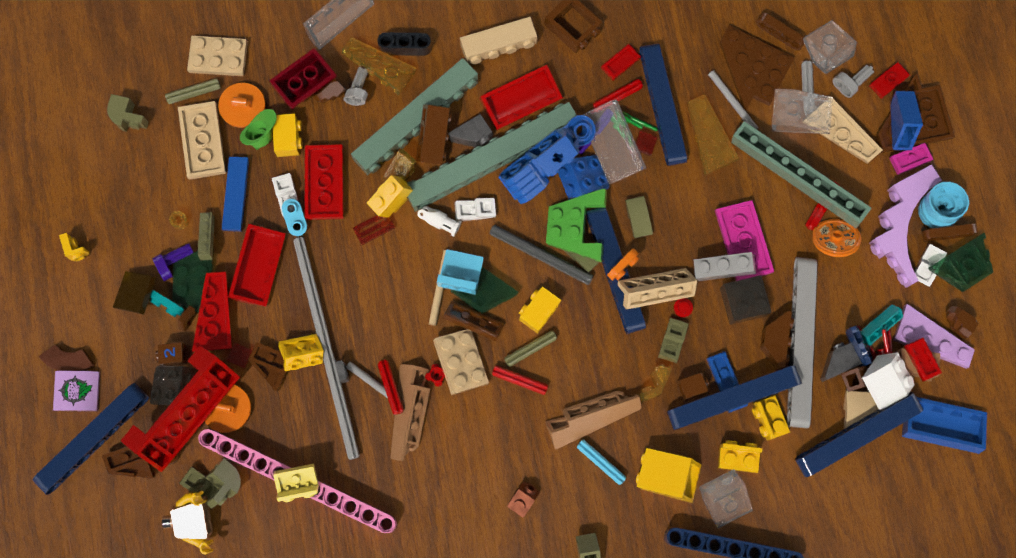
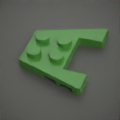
(567, 225)

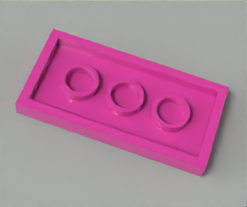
(743, 234)

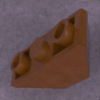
(776, 340)

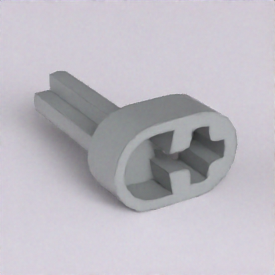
(849, 86)
(356, 95)

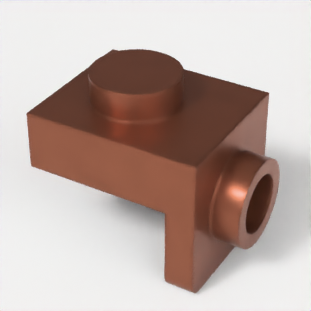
(523, 499)

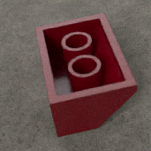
(302, 78)

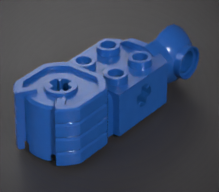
(528, 174)

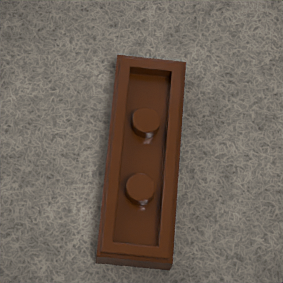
(473, 321)

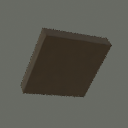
(134, 292)

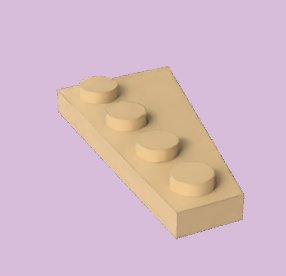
(850, 135)

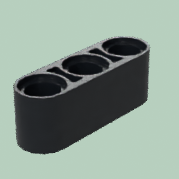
(411, 49)

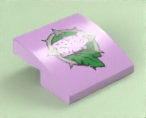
(76, 391)

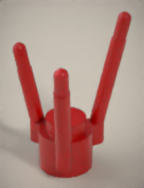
(887, 344)

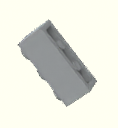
(724, 266)

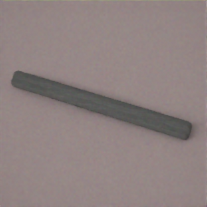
(541, 254)

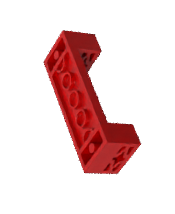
(184, 413)

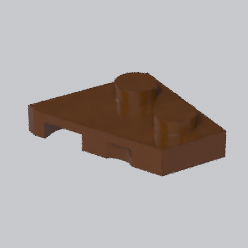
(269, 364)
(127, 463)

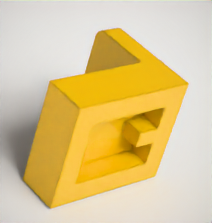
(71, 248)

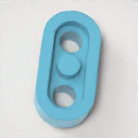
(294, 217)

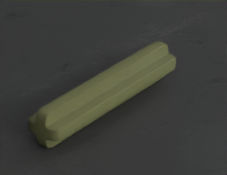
(192, 91)
(530, 348)

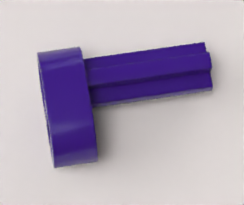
(162, 262)

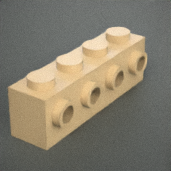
(498, 40)

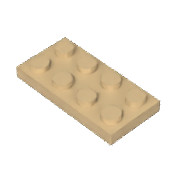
(201, 140)

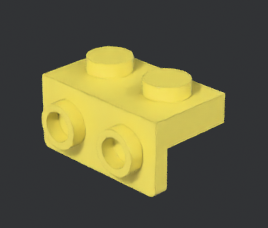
(296, 483)

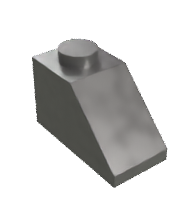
(472, 133)
(840, 360)

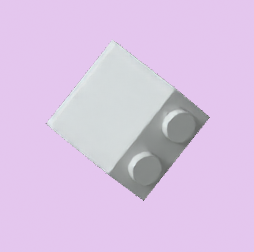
(888, 380)

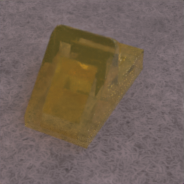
(401, 166)

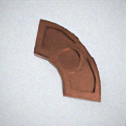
(66, 361)

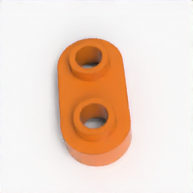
(629, 259)

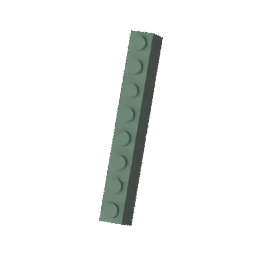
(407, 122)
(800, 175)

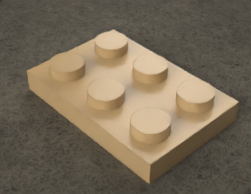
(217, 55)
(460, 361)

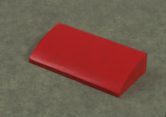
(521, 97)
(256, 265)

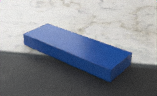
(723, 373)

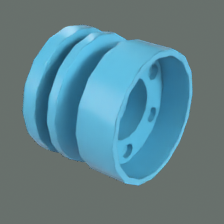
(949, 198)

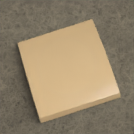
(857, 406)

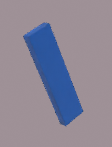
(235, 194)

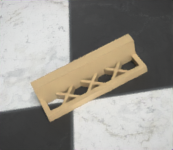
(658, 290)

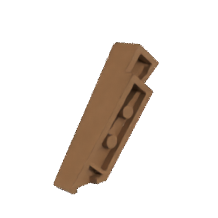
(414, 401)
(590, 416)

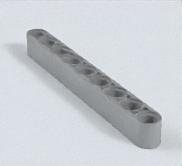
(802, 341)

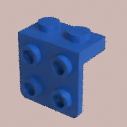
(583, 176)

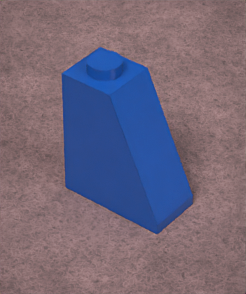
(905, 120)

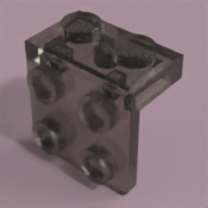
(169, 382)

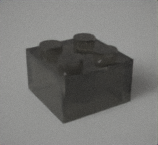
(745, 300)

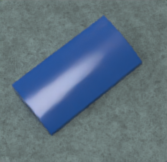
(948, 426)

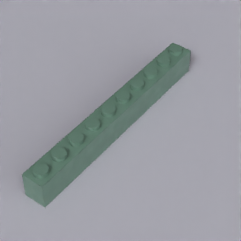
(486, 158)

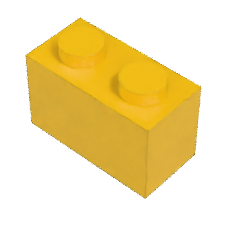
(286, 135)
(389, 196)
(539, 309)

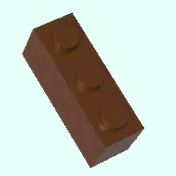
(433, 134)

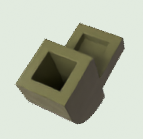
(121, 113)
(226, 480)

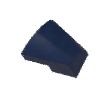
(862, 350)

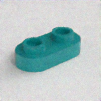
(172, 308)

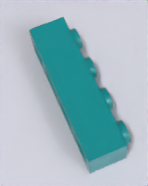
(885, 320)

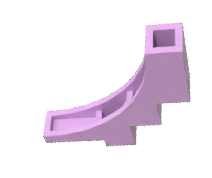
(896, 221)

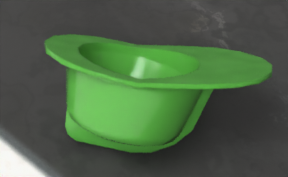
(259, 130)

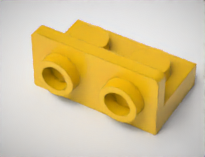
(301, 352)
(770, 418)
(739, 457)

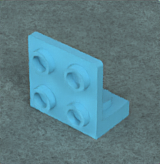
(460, 272)

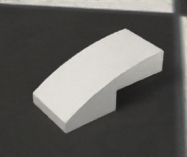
(285, 190)
(474, 210)
(930, 256)

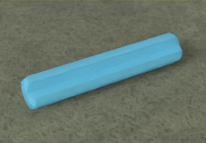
(601, 462)

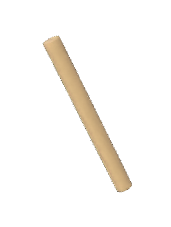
(437, 299)

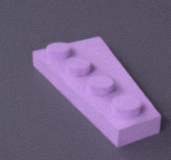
(916, 326)

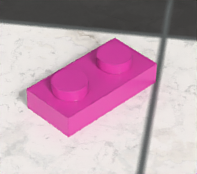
(911, 158)

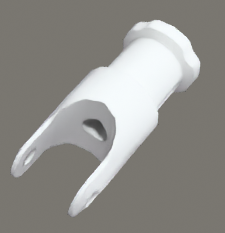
(439, 220)

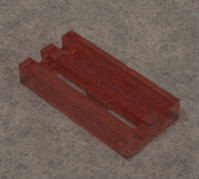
(375, 235)

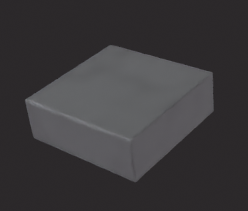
(342, 371)

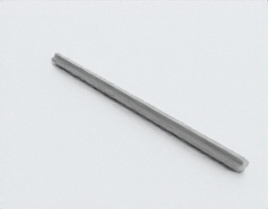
(328, 355)

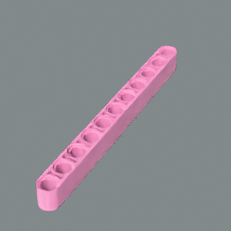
(272, 465)

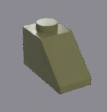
(588, 546)

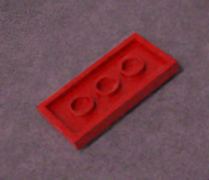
(324, 182)

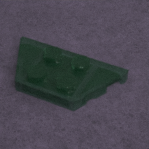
(965, 265)
(189, 280)
(489, 293)

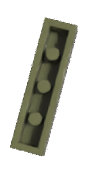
(206, 236)

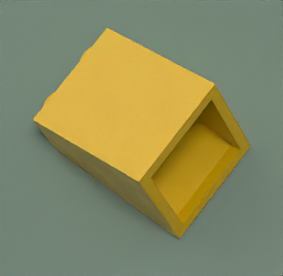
(668, 475)

